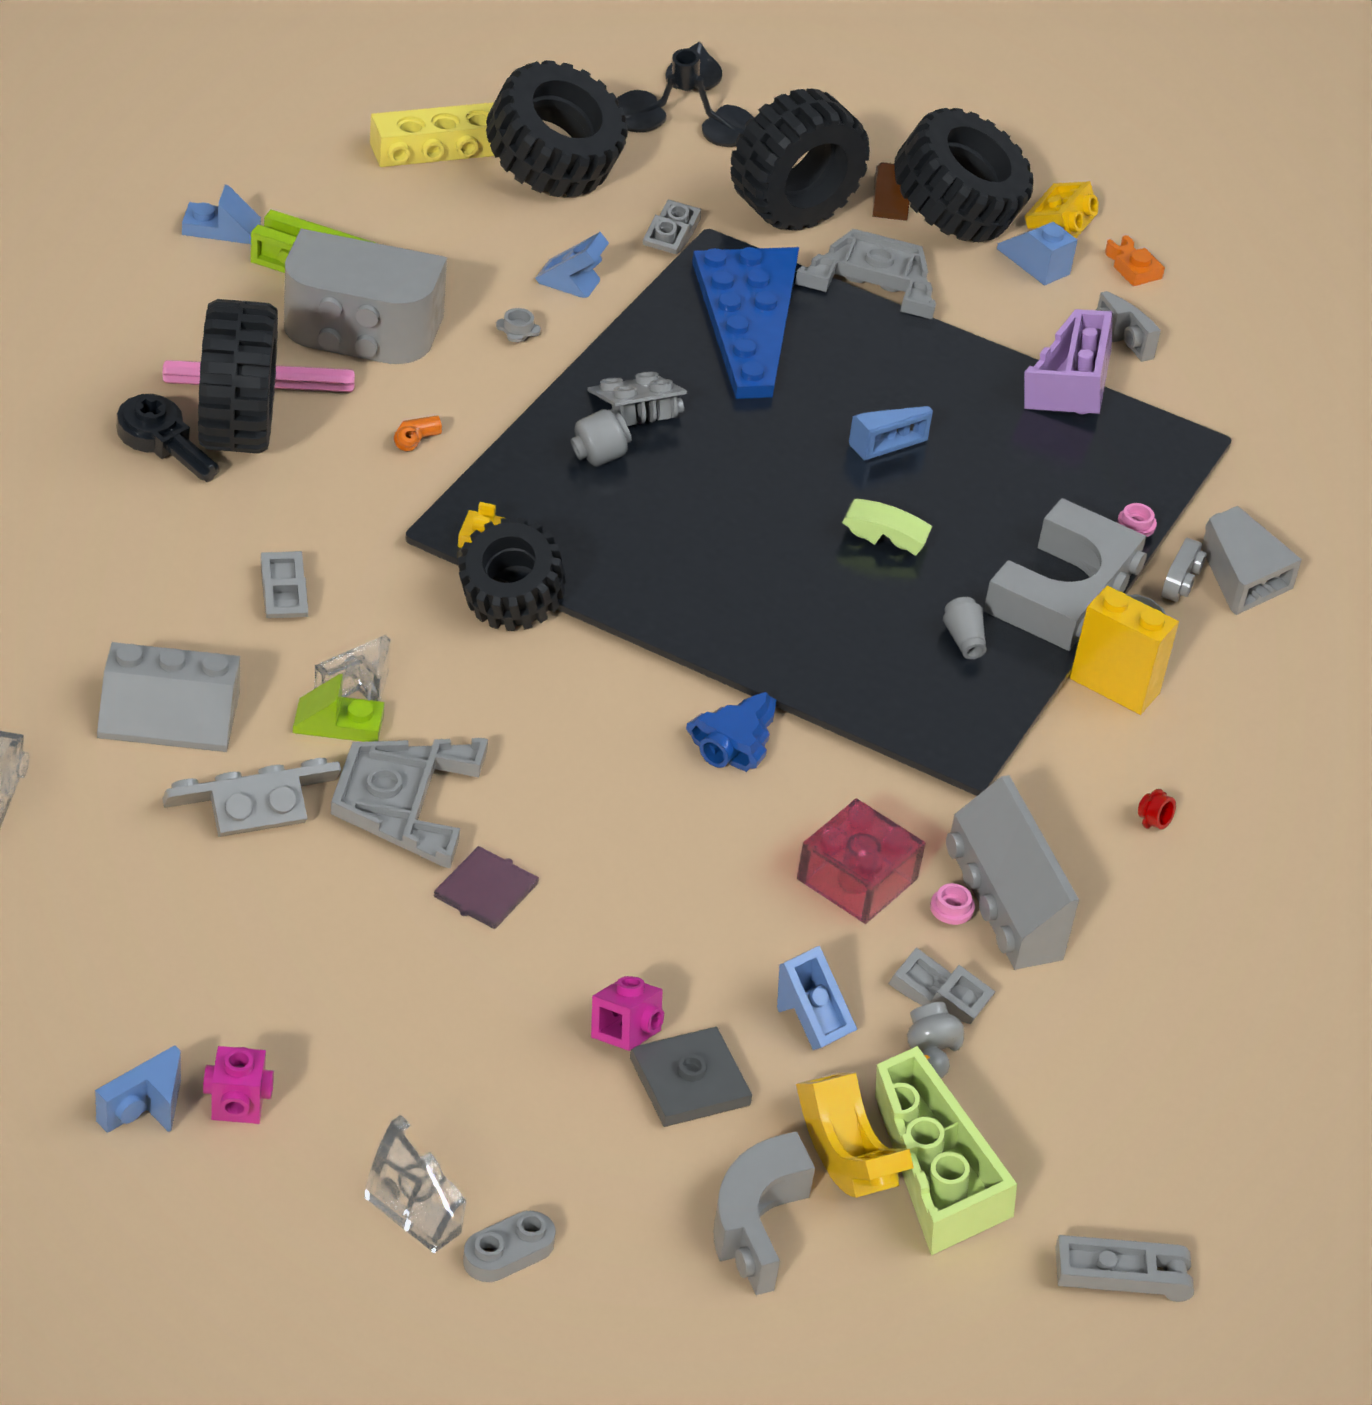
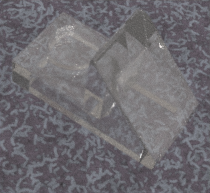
(362, 669)

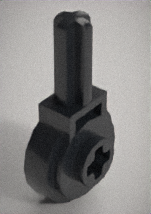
(157, 426)

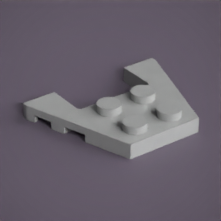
(878, 261)
(387, 786)

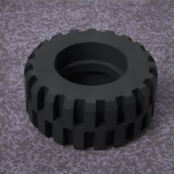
(775, 142)
(543, 155)
(963, 175)
(237, 376)

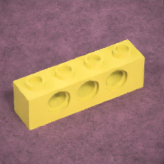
(430, 134)

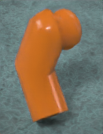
(413, 430)

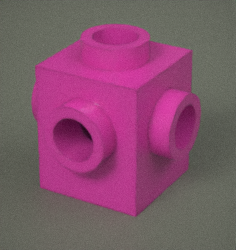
(627, 1013)
(238, 1084)

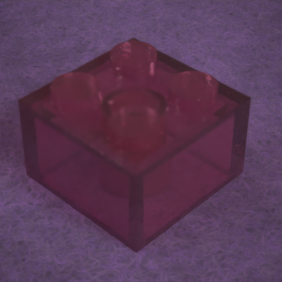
(860, 860)

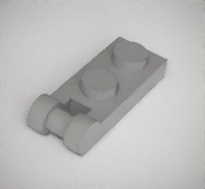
(1124, 1266)

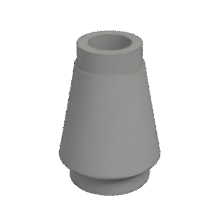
(965, 623)

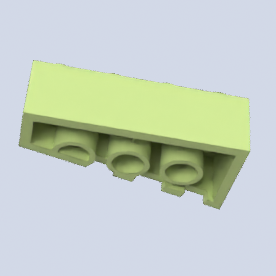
(956, 1175)

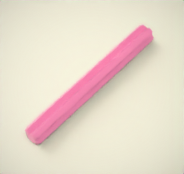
(286, 376)

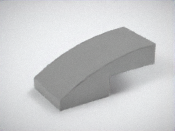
(284, 584)
(929, 982)

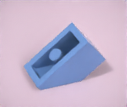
(1042, 252)

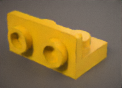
(1067, 205)

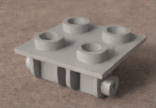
(641, 397)

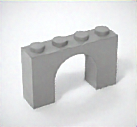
(1058, 608)

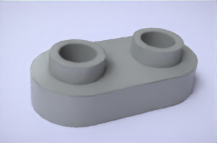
(1180, 577)
(513, 1246)

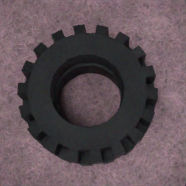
(504, 547)

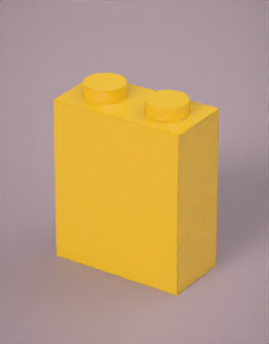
(1124, 649)

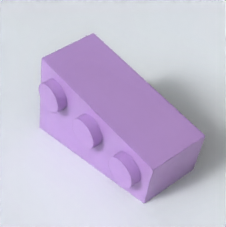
(1074, 367)

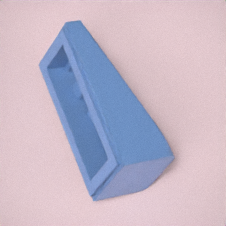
(868, 427)

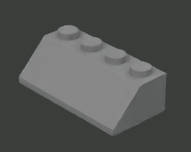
(1013, 875)

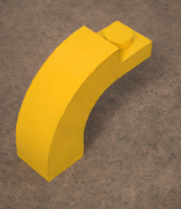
(845, 1137)

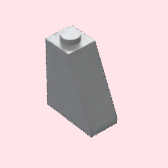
(1247, 560)

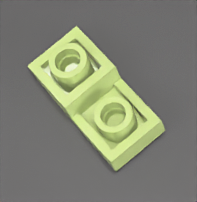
(873, 519)

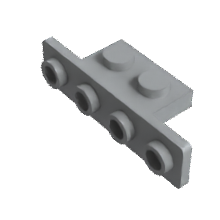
(254, 801)

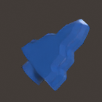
(735, 732)

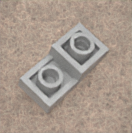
(673, 227)
(1131, 326)

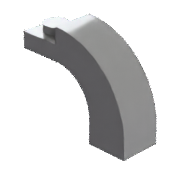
(757, 1181)

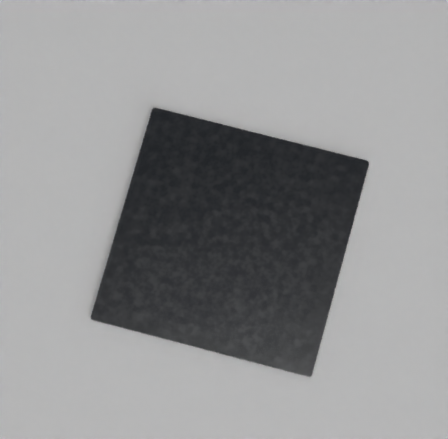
(730, 532)

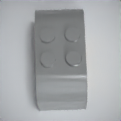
(363, 297)

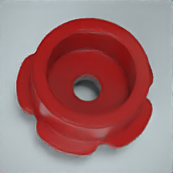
(1156, 809)

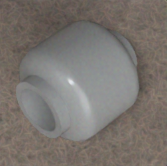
(601, 437)

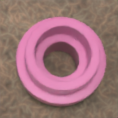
(1138, 518)
(952, 904)

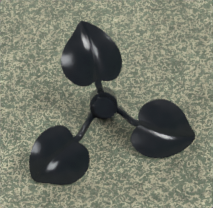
(689, 70)

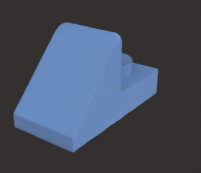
(226, 222)
(573, 268)
(814, 994)
(146, 1087)

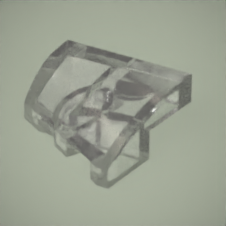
(414, 1190)

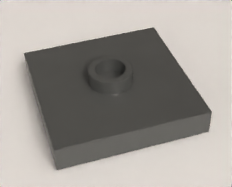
(690, 1076)

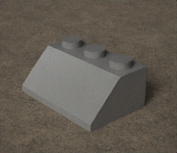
(169, 697)

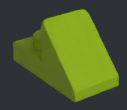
(330, 715)

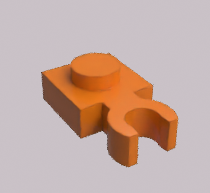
(1135, 265)

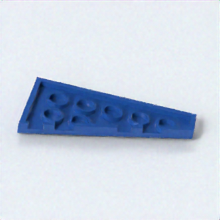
(748, 308)

